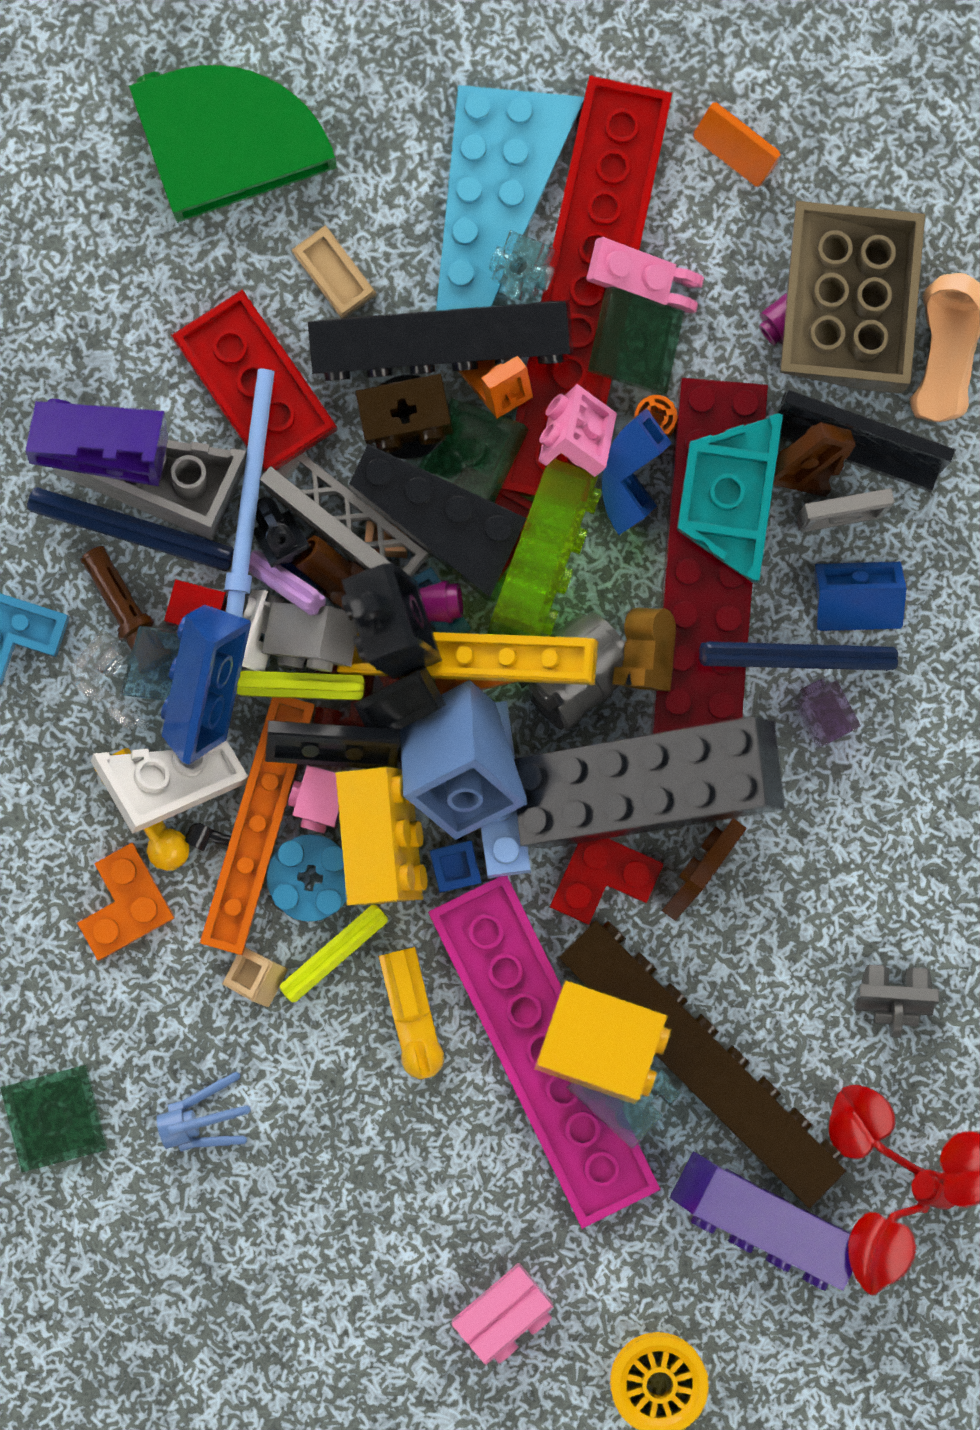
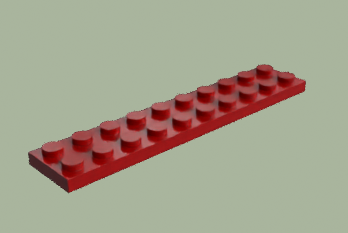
(605, 198)

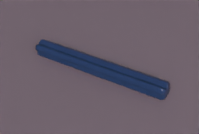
(130, 529)
(798, 656)

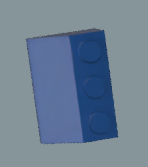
(204, 681)

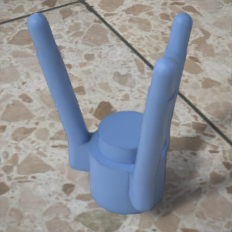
(180, 1126)

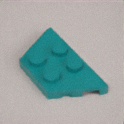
(731, 493)

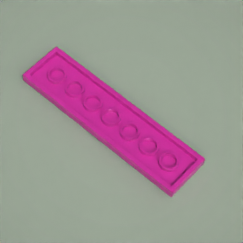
(515, 1001)

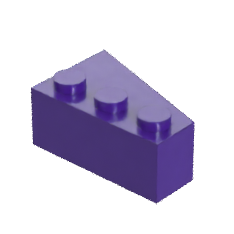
(98, 440)

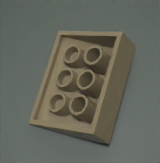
(852, 296)

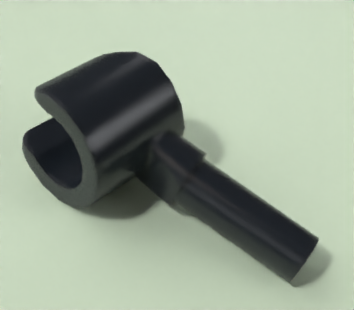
(200, 835)

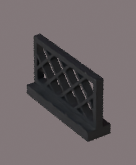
(877, 445)

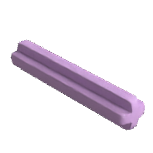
(286, 584)

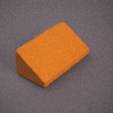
(736, 144)

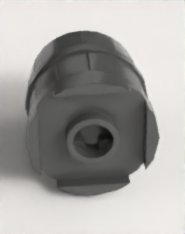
(568, 702)

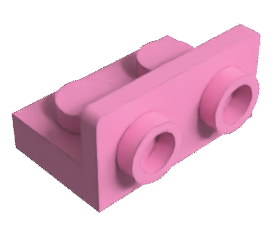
(579, 429)

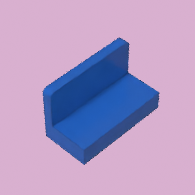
(860, 596)

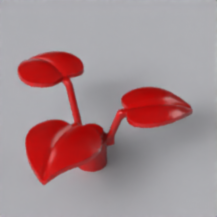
(877, 1246)

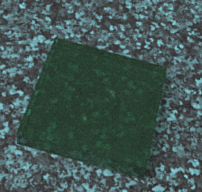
(636, 341)
(477, 451)
(54, 1118)

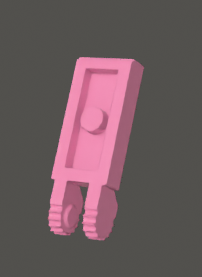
(641, 274)

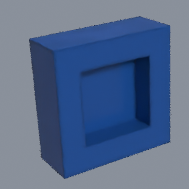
(455, 866)

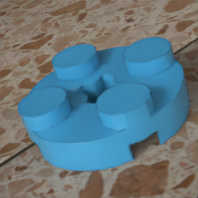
(290, 893)

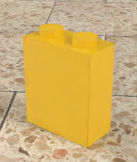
(603, 1043)

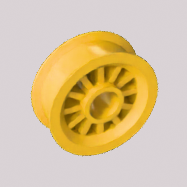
(647, 1344)

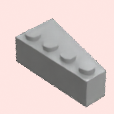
(191, 491)

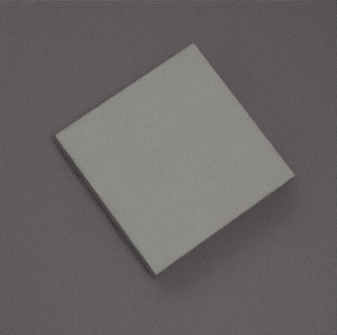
(844, 510)

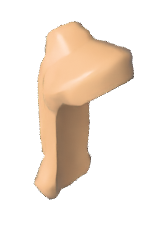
(954, 324)

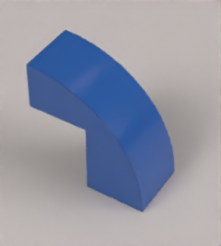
(621, 490)

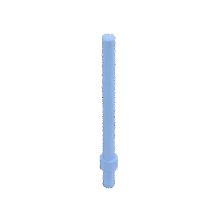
(238, 581)

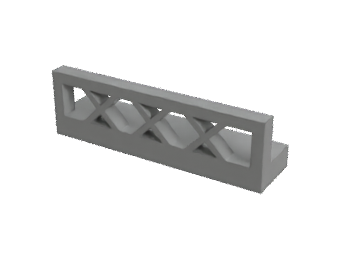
(331, 526)

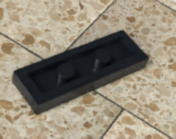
(331, 745)

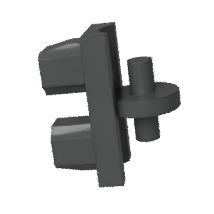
(896, 1004)

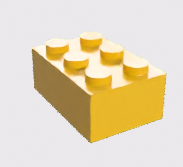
(379, 838)

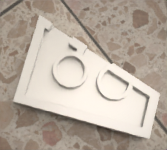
(159, 785)

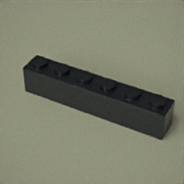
(440, 338)

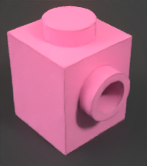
(315, 800)

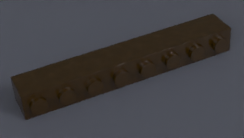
(708, 1069)

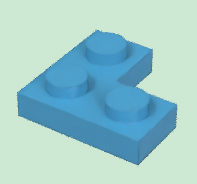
(28, 627)

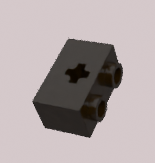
(382, 407)

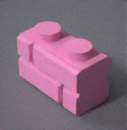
(503, 1314)

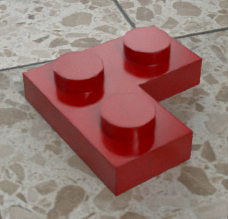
(602, 865)

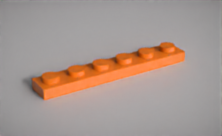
(253, 837)

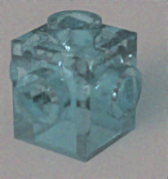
(518, 251)

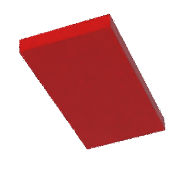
(226, 352)

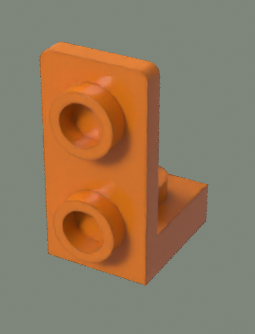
(500, 386)

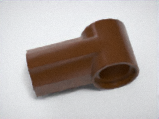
(326, 568)

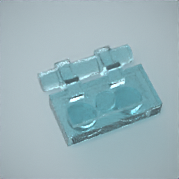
(626, 1119)

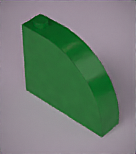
(226, 136)

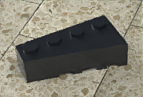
(447, 521)

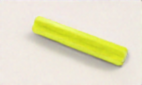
(301, 685)
(333, 953)

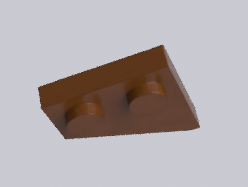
(813, 459)
(699, 872)

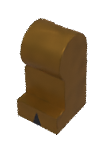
(647, 650)

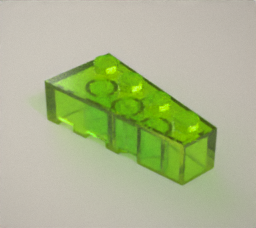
(544, 550)

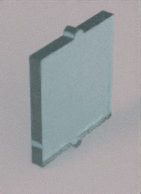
(150, 664)

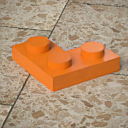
(137, 904)

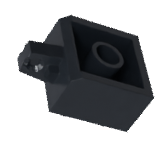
(390, 620)

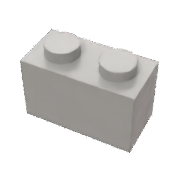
(312, 639)

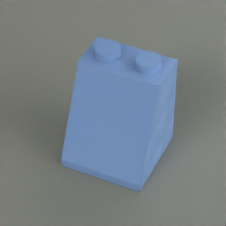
(460, 763)

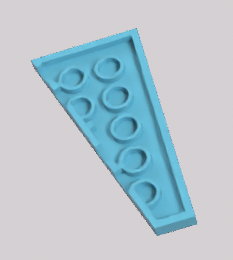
(497, 176)

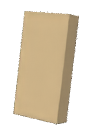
(333, 272)

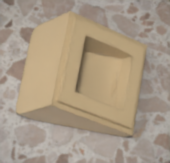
(255, 977)

